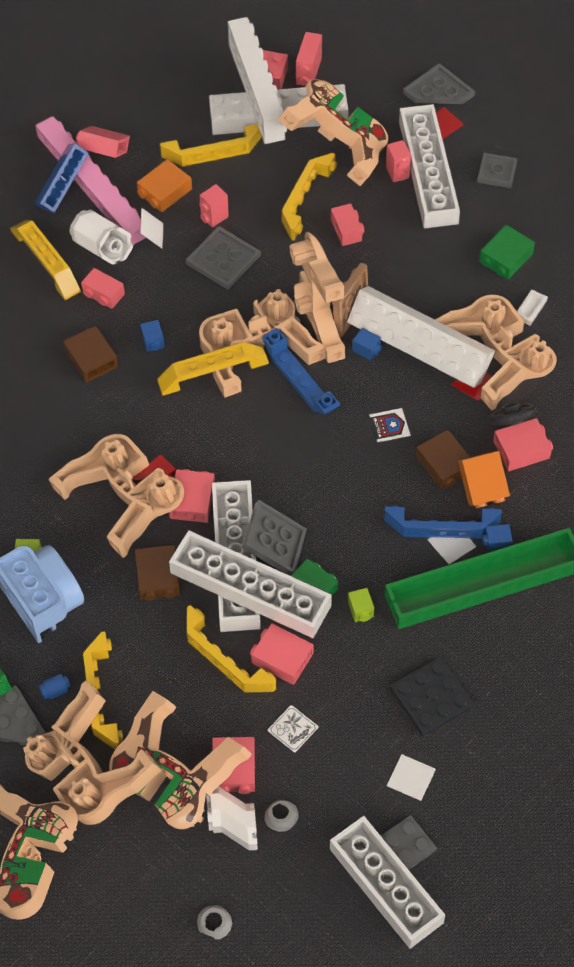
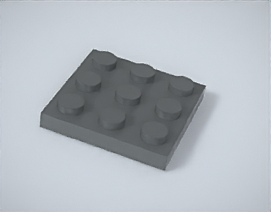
(223, 257)
(274, 538)

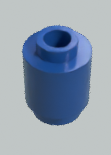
(54, 686)

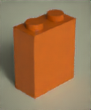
(164, 185)
(484, 479)

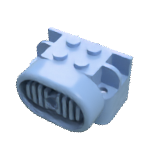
(39, 587)

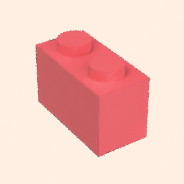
(398, 161)
(214, 205)
(346, 224)
(103, 288)

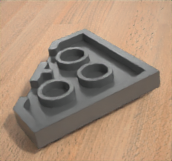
(439, 87)
(17, 718)

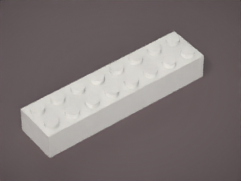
(256, 79)
(234, 111)
(429, 166)
(421, 336)
(231, 519)
(250, 584)

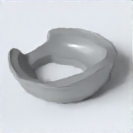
(281, 824)
(224, 928)

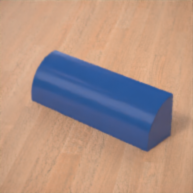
(61, 178)

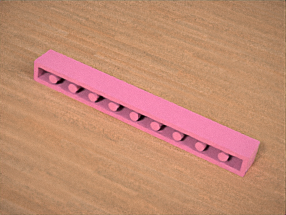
(92, 181)

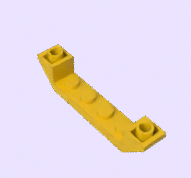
(210, 152)
(321, 165)
(48, 256)
(209, 363)
(96, 651)
(259, 682)

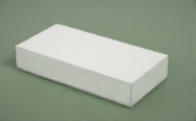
(531, 306)

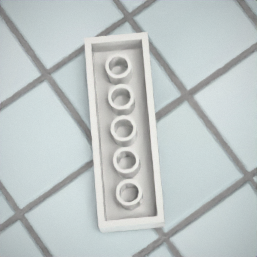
(387, 882)

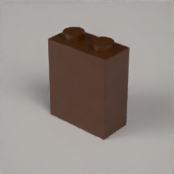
(90, 354)
(441, 458)
(154, 573)

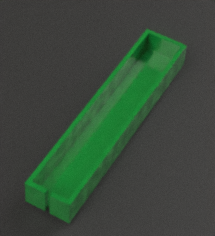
(481, 578)

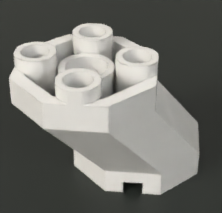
(101, 236)
(232, 818)

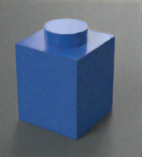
(152, 336)
(366, 344)
(497, 537)

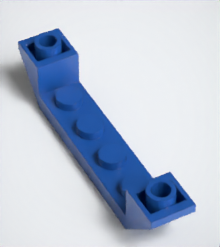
(297, 375)
(439, 529)

